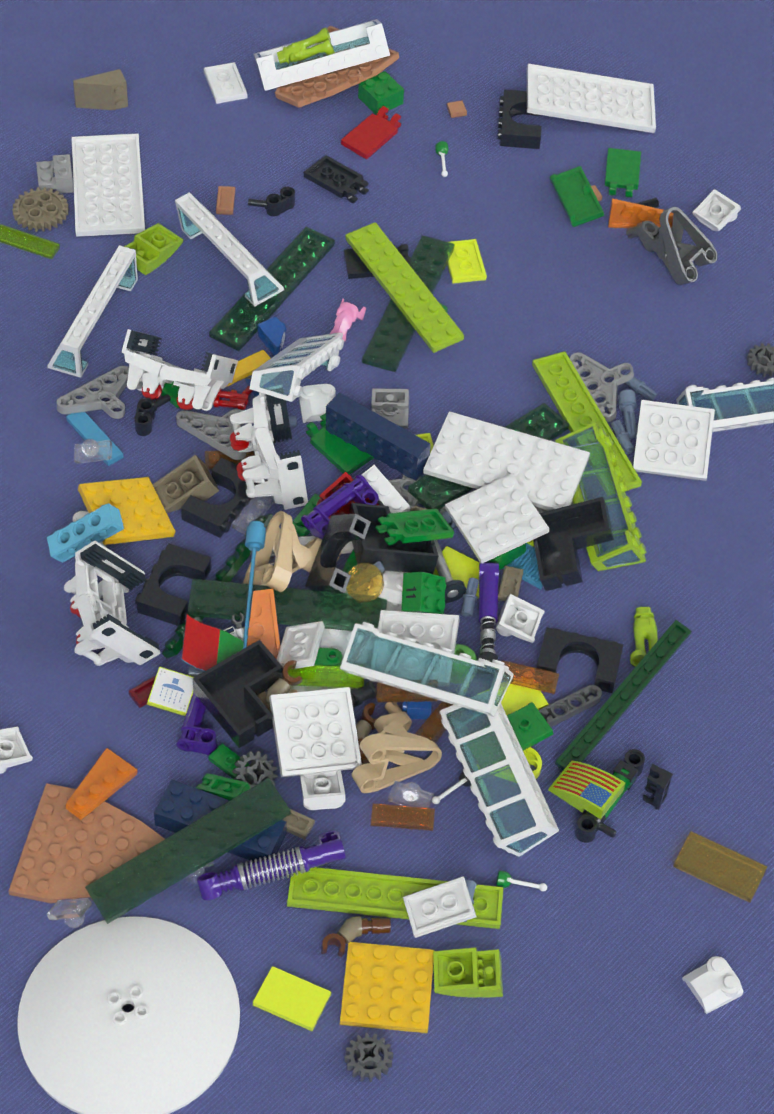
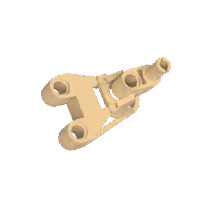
(288, 552)
(390, 746)

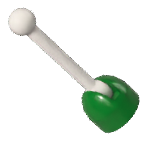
(442, 149)
(504, 880)

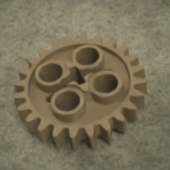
(40, 209)

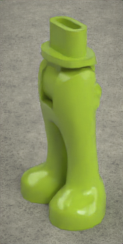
(298, 50)
(643, 629)

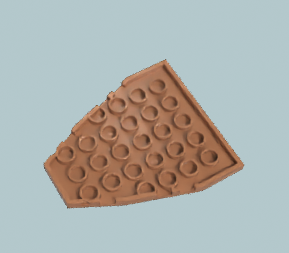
(329, 84)
(71, 853)

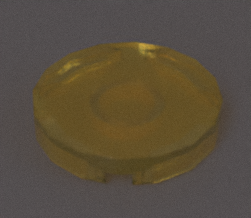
(365, 582)

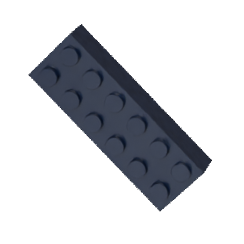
(377, 436)
(185, 804)

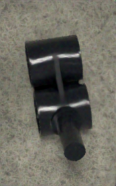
(275, 203)
(146, 413)

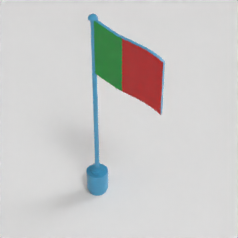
(207, 645)

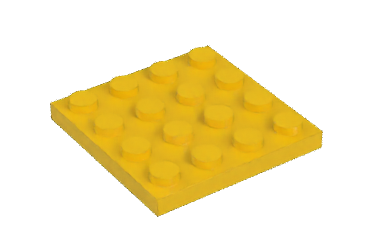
(138, 505)
(387, 987)

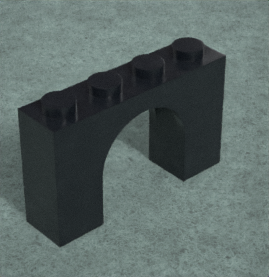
(511, 132)
(218, 518)
(339, 532)
(172, 562)
(604, 653)

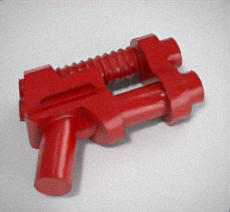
(236, 399)

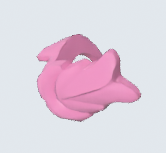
(346, 315)

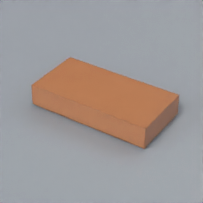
(225, 200)

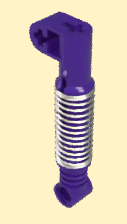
(273, 867)

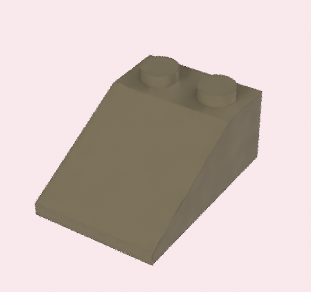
(101, 91)
(185, 480)

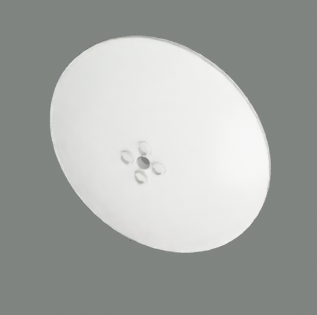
(138, 1060)

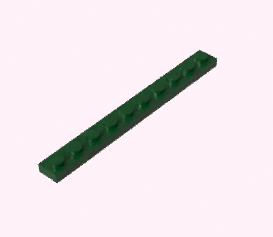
(226, 574)
(625, 695)

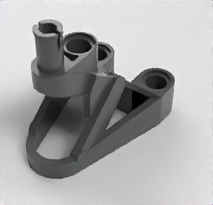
(667, 240)

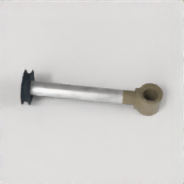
(454, 588)

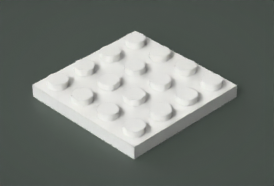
(673, 440)
(496, 518)
(423, 627)
(315, 732)

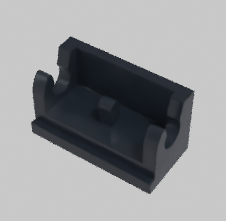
(657, 784)

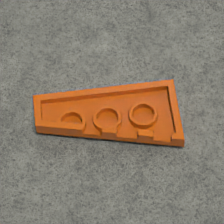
(628, 214)
(263, 621)
(100, 783)

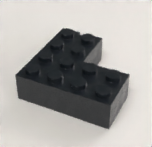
(569, 530)
(397, 557)
(232, 691)

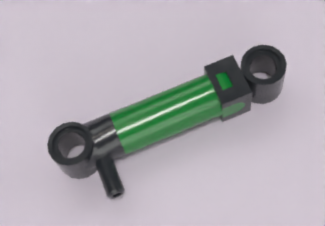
(624, 771)

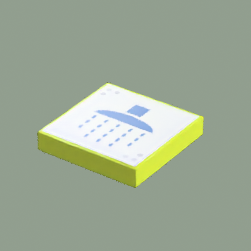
(171, 691)

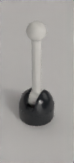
(463, 780)

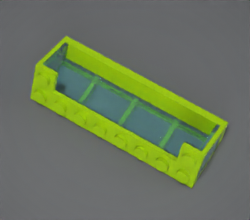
(603, 480)

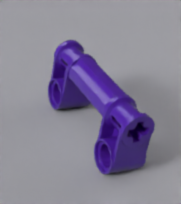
(356, 490)
(193, 734)

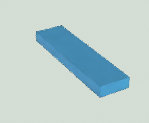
(89, 430)

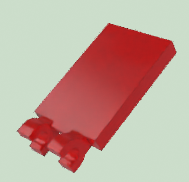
(372, 133)

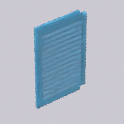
(529, 563)

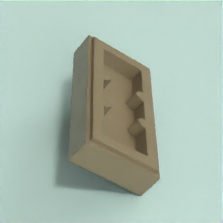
(510, 582)
(299, 824)

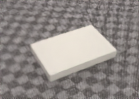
(225, 83)
(301, 644)
(439, 907)

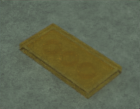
(720, 866)

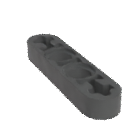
(568, 708)

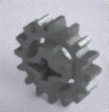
(761, 359)
(259, 765)
(368, 1066)

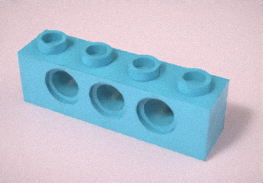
(78, 534)

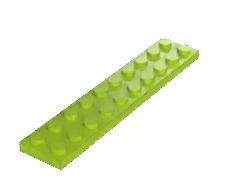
(404, 287)
(578, 406)
(380, 895)

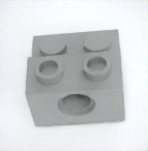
(63, 175)
(392, 405)

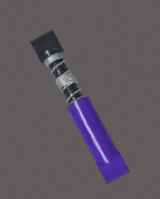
(488, 608)

